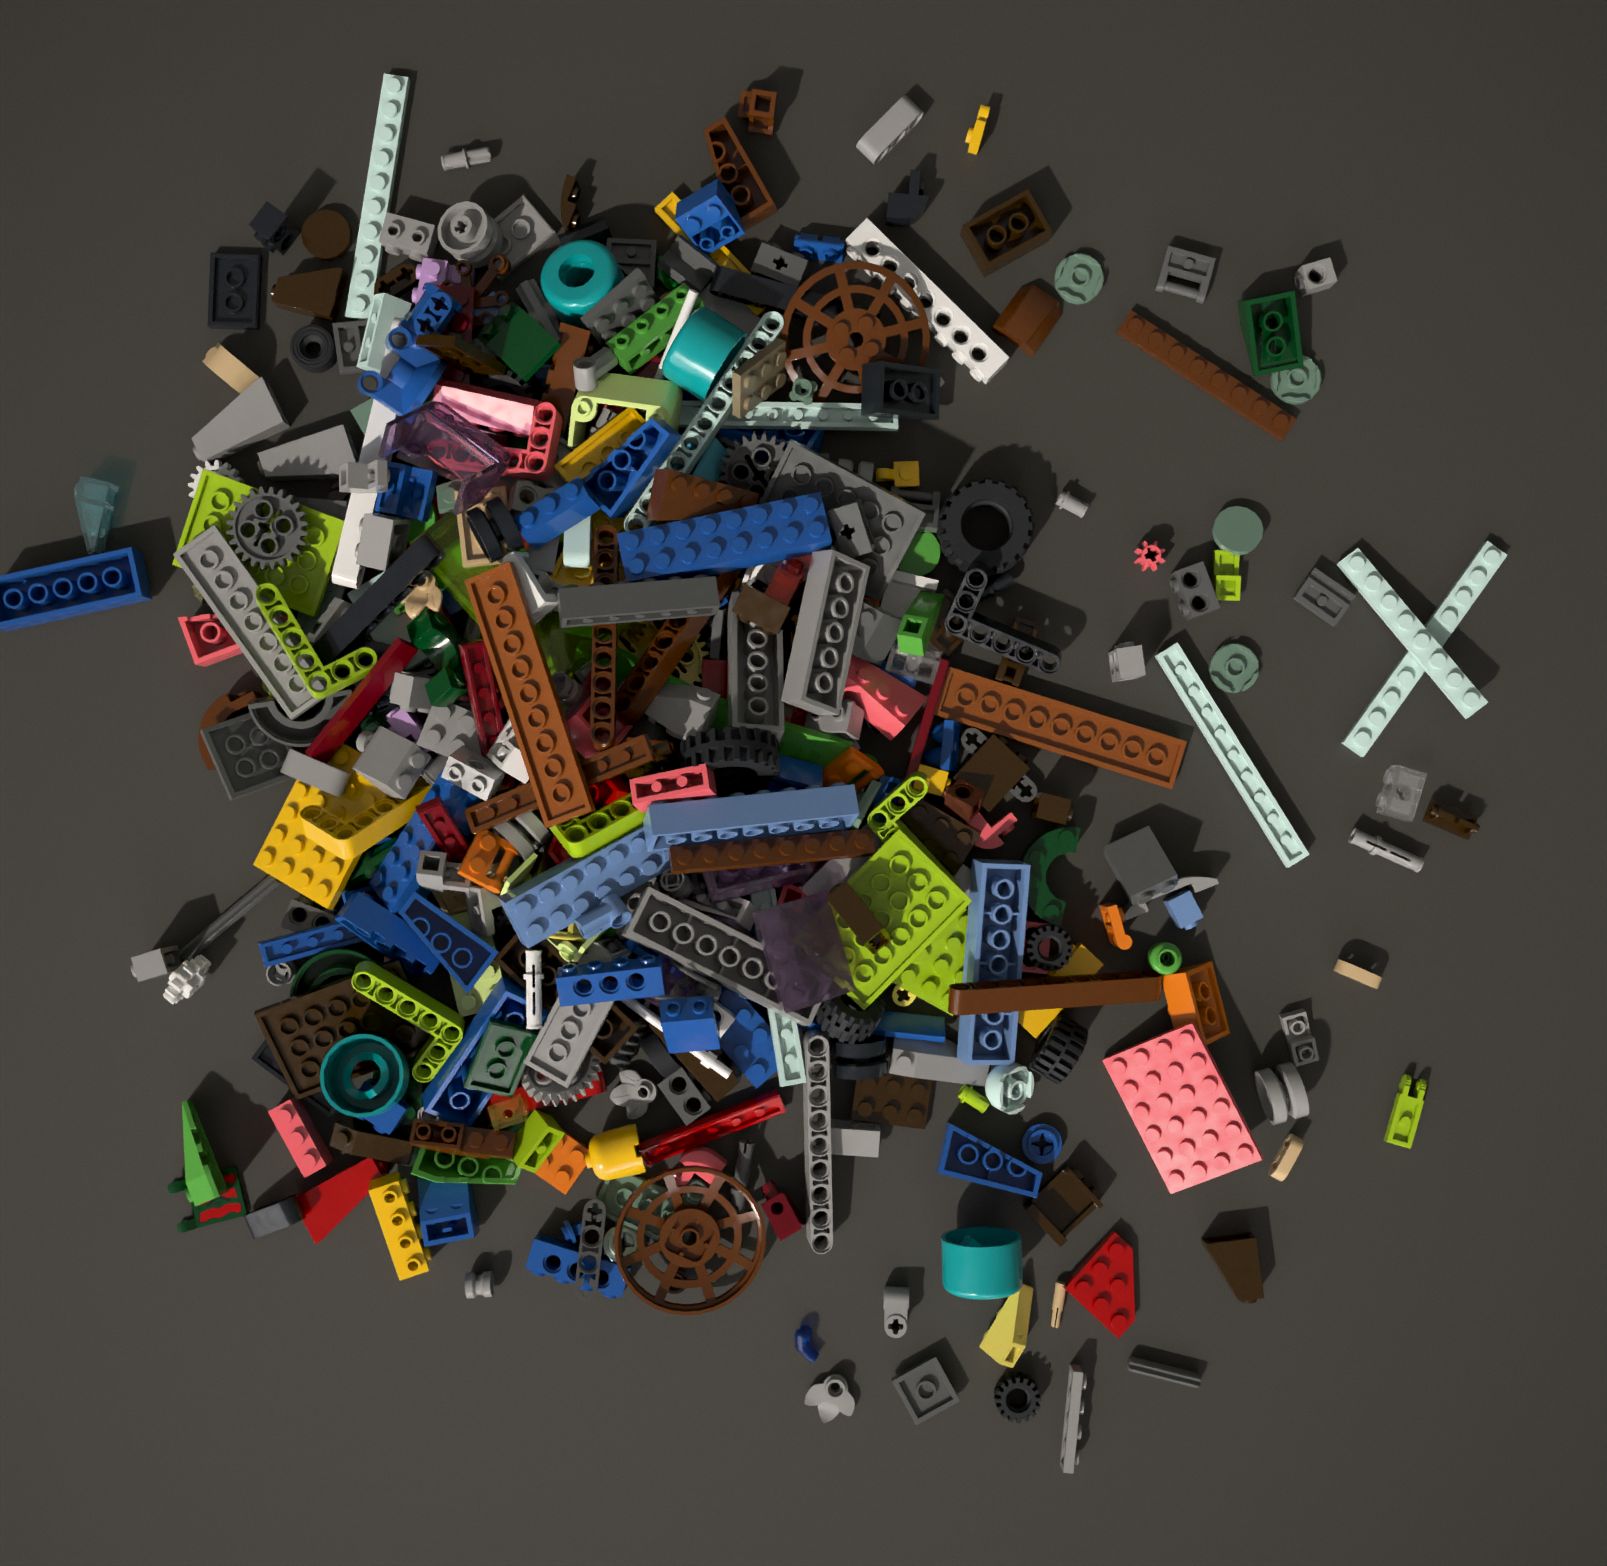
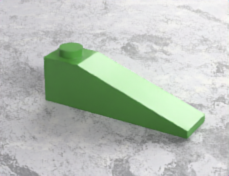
(452, 1168)

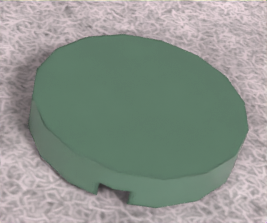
(1078, 278)
(1297, 384)
(1237, 530)
(1233, 668)

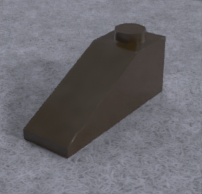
(362, 1140)

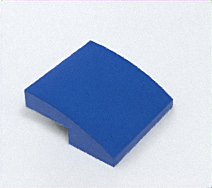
(408, 492)

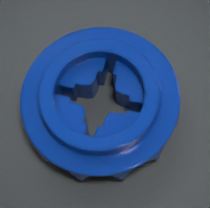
(1050, 1151)

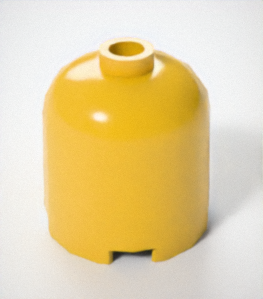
(615, 1153)

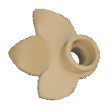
(424, 595)

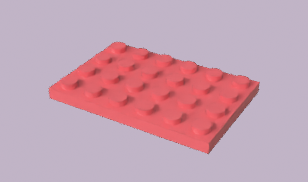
(1182, 1107)

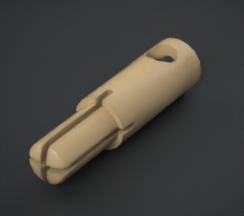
(1058, 1302)

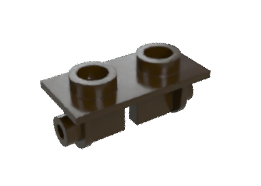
(1451, 819)

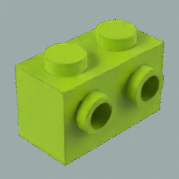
(536, 1140)

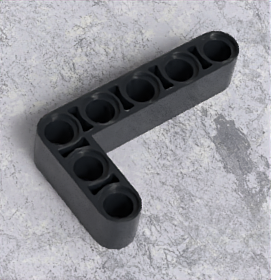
(996, 629)

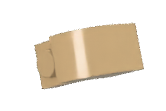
(229, 368)

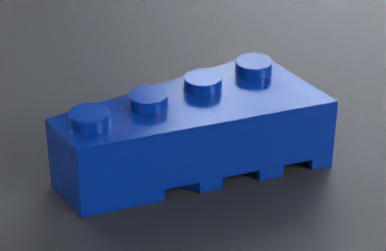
(387, 933)

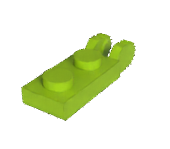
(1405, 1113)

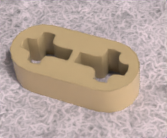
(1357, 974)
(1286, 1157)

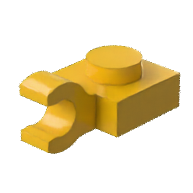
(904, 474)

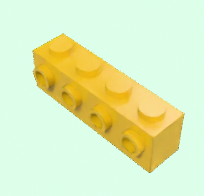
(399, 1225)

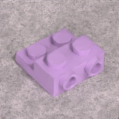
(435, 272)
(407, 725)

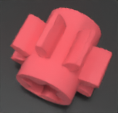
(1149, 562)

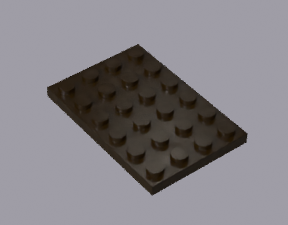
(312, 1022)

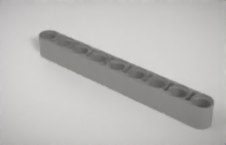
(821, 1152)

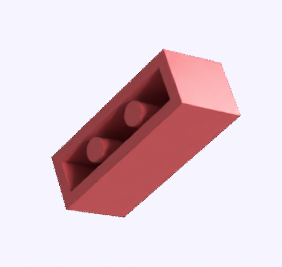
(673, 786)
(301, 1136)

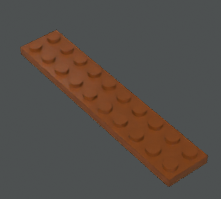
(529, 695)
(1060, 728)

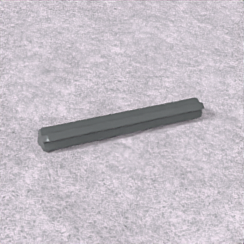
(229, 918)

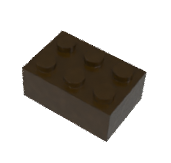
(1006, 233)

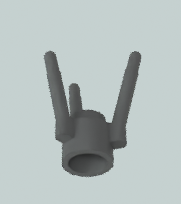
(704, 986)

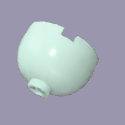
(1009, 1087)

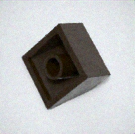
(761, 609)

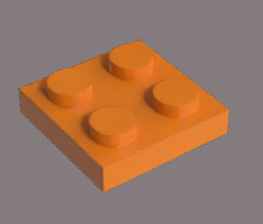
(564, 1163)

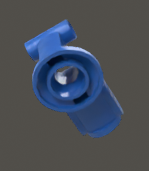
(416, 369)

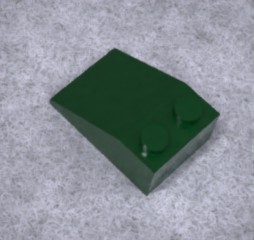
(1271, 332)
(518, 341)

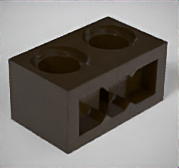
(1051, 808)

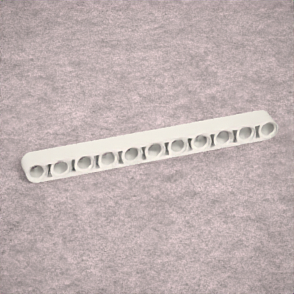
(345, 569)

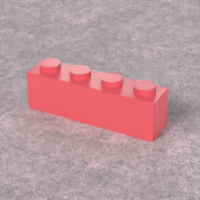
(487, 406)

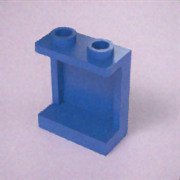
(689, 1024)

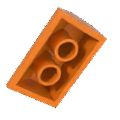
(1195, 995)

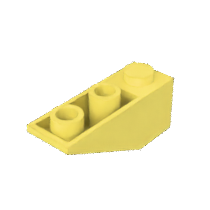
(1009, 1331)

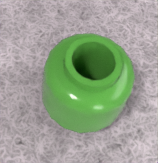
(1170, 963)

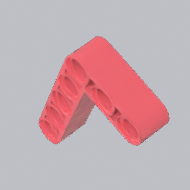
(535, 454)

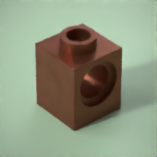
(963, 799)

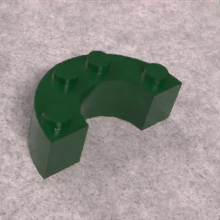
(440, 643)
(1039, 855)
(331, 963)

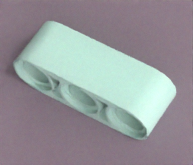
(578, 545)

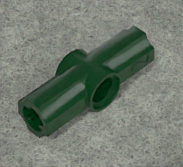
(368, 864)

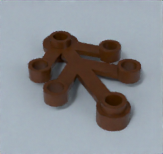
(483, 285)

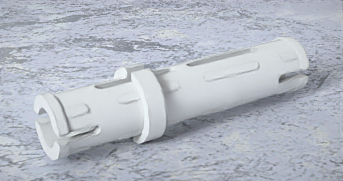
(534, 1021)

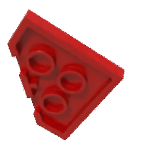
(1107, 1284)

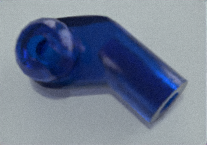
(802, 1343)

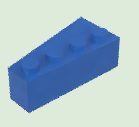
(631, 467)
(453, 944)
(981, 1163)

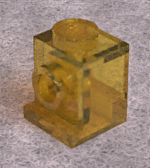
(497, 1112)

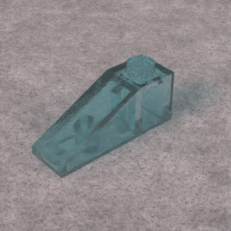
(95, 509)

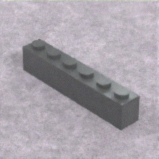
(637, 601)

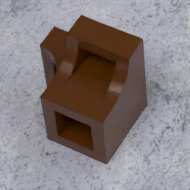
(760, 110)

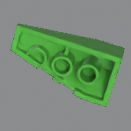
(201, 1167)

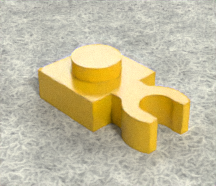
(975, 134)

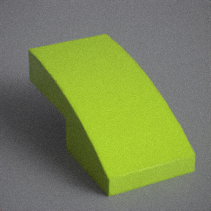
(1226, 575)

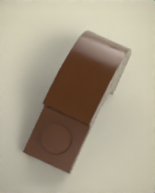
(221, 710)

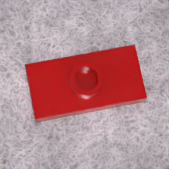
(715, 676)

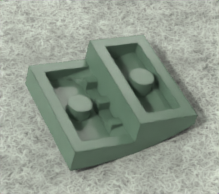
(864, 801)

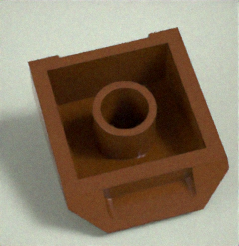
(1028, 319)

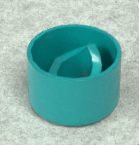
(577, 264)
(702, 352)
(338, 1069)
(982, 1262)

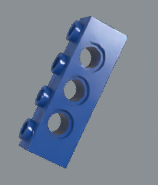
(626, 987)
(545, 1246)

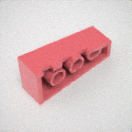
(209, 639)
(884, 699)

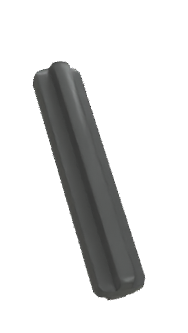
(1164, 1372)

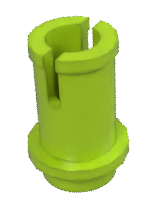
(973, 1098)

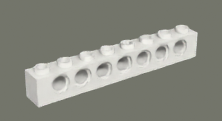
(868, 236)

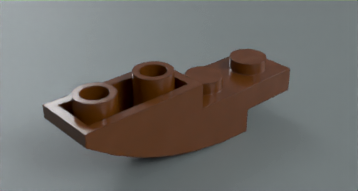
(462, 1140)

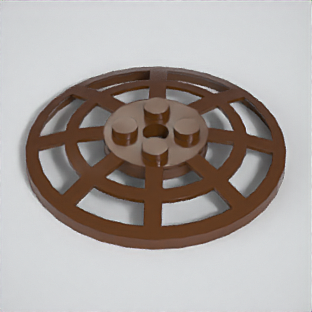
(852, 321)
(686, 1253)

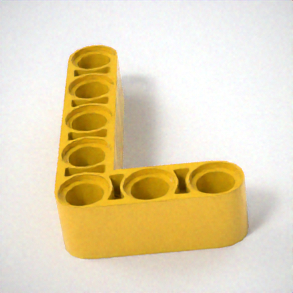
(366, 828)

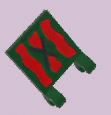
(217, 1210)

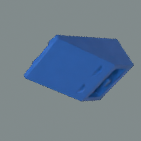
(446, 1212)

